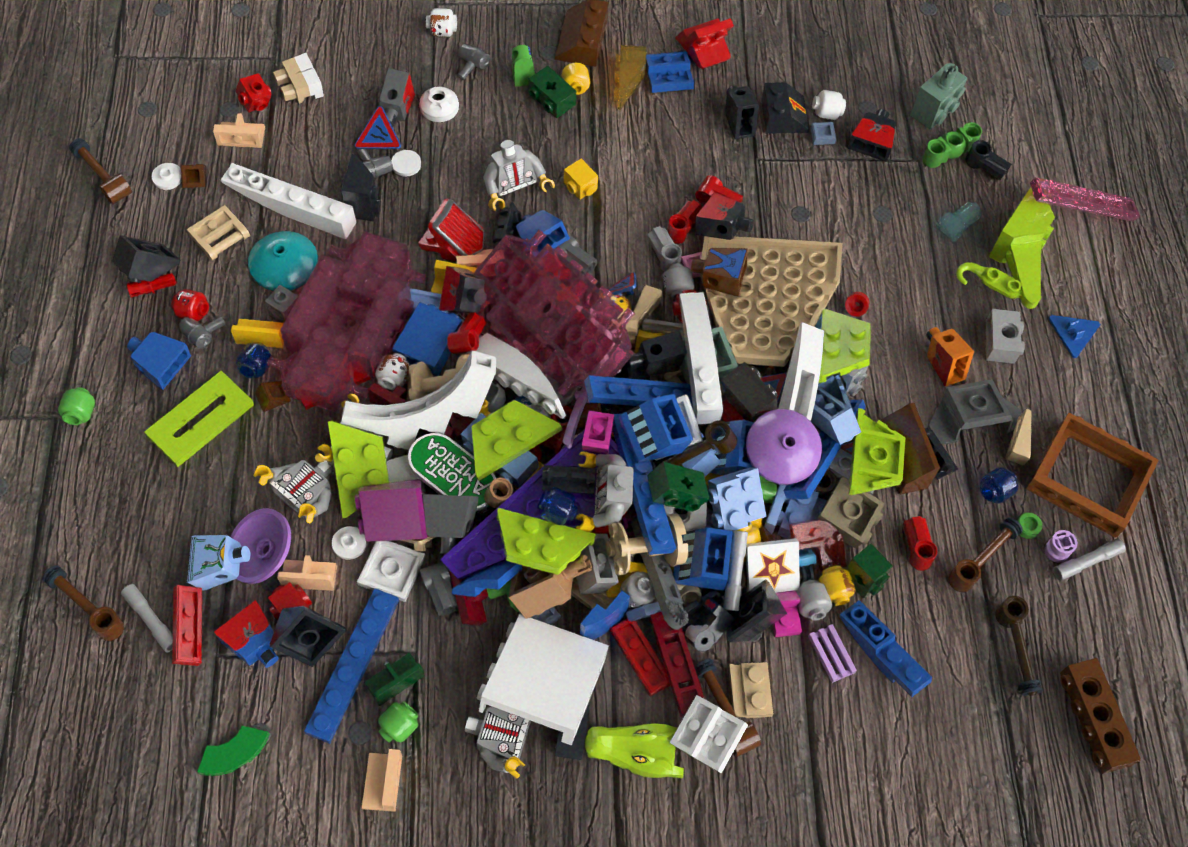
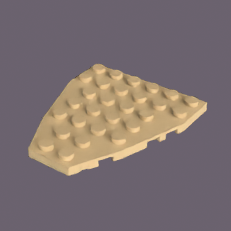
(780, 289)

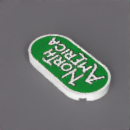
(447, 468)

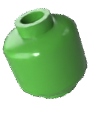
(76, 406)
(398, 722)

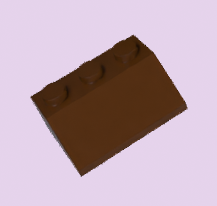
(583, 33)
(919, 458)

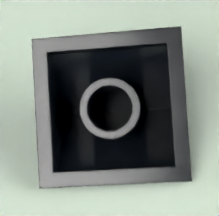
(756, 612)
(305, 634)

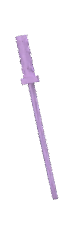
(582, 399)

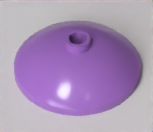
(772, 456)
(269, 541)

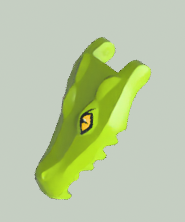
(639, 748)

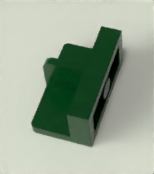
(394, 678)

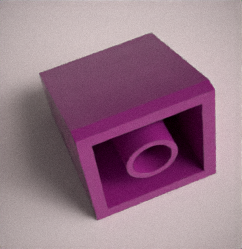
(392, 511)

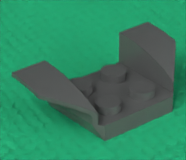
(972, 407)

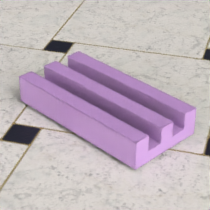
(840, 648)

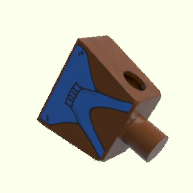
(723, 269)

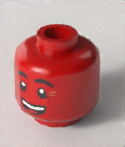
(190, 304)

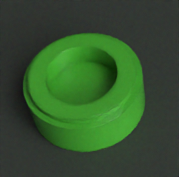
(1030, 524)

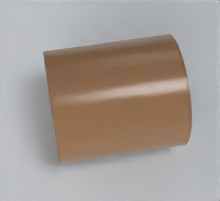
(501, 484)

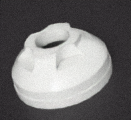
(439, 110)

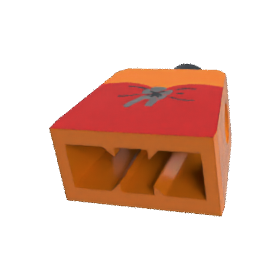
(949, 355)

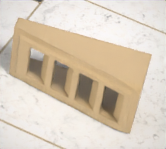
(647, 303)
(1020, 444)

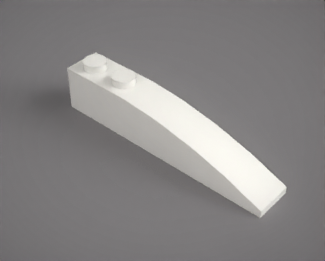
(701, 358)

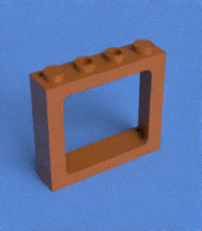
(1117, 449)

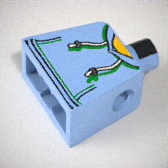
(215, 560)

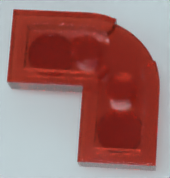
(823, 537)

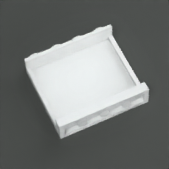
(544, 675)

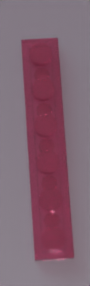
(1084, 199)

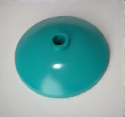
(287, 268)

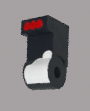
(708, 626)

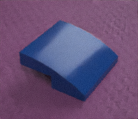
(669, 72)
(491, 577)
(600, 620)

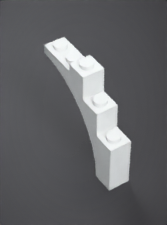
(432, 412)

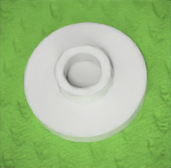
(406, 163)
(167, 176)
(348, 543)

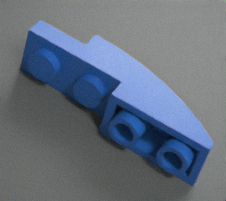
(883, 650)

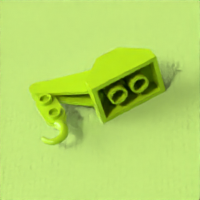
(1021, 248)

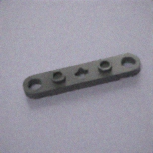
(663, 584)

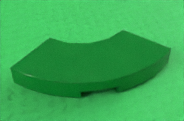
(233, 754)

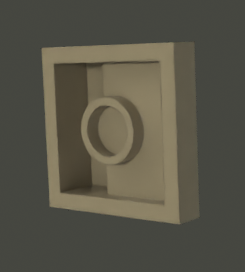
(852, 514)

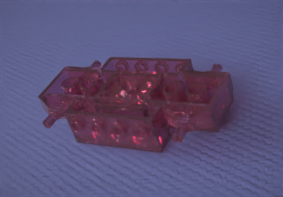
(362, 288)
(579, 330)

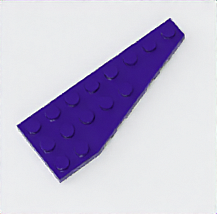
(484, 543)

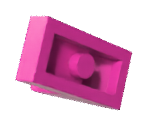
(598, 432)
(790, 623)

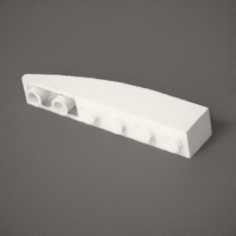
(292, 201)
(803, 373)
(520, 374)

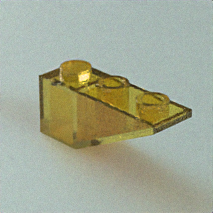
(631, 72)

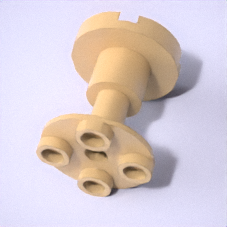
(423, 381)
(621, 547)

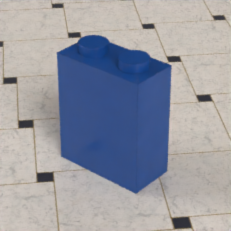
(426, 337)

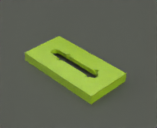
(185, 446)

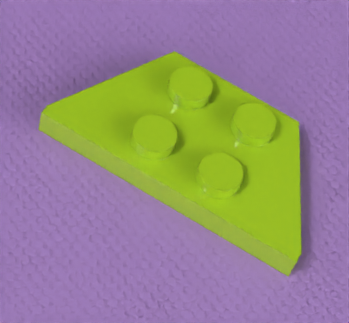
(844, 344)
(508, 435)
(875, 456)
(357, 461)
(540, 542)

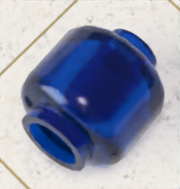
(253, 360)
(998, 485)
(557, 506)

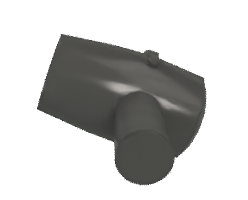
(474, 57)
(377, 166)
(199, 334)

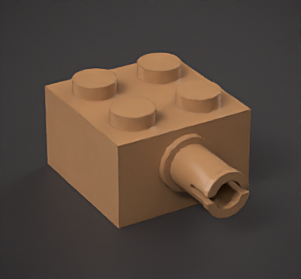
(539, 590)

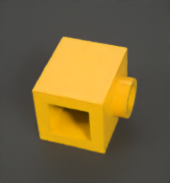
(580, 179)

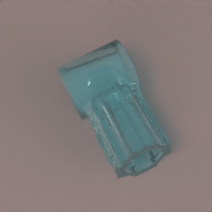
(956, 223)

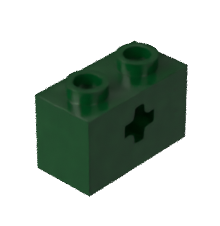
(551, 92)
(678, 487)
(869, 571)

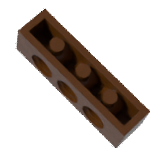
(1112, 724)

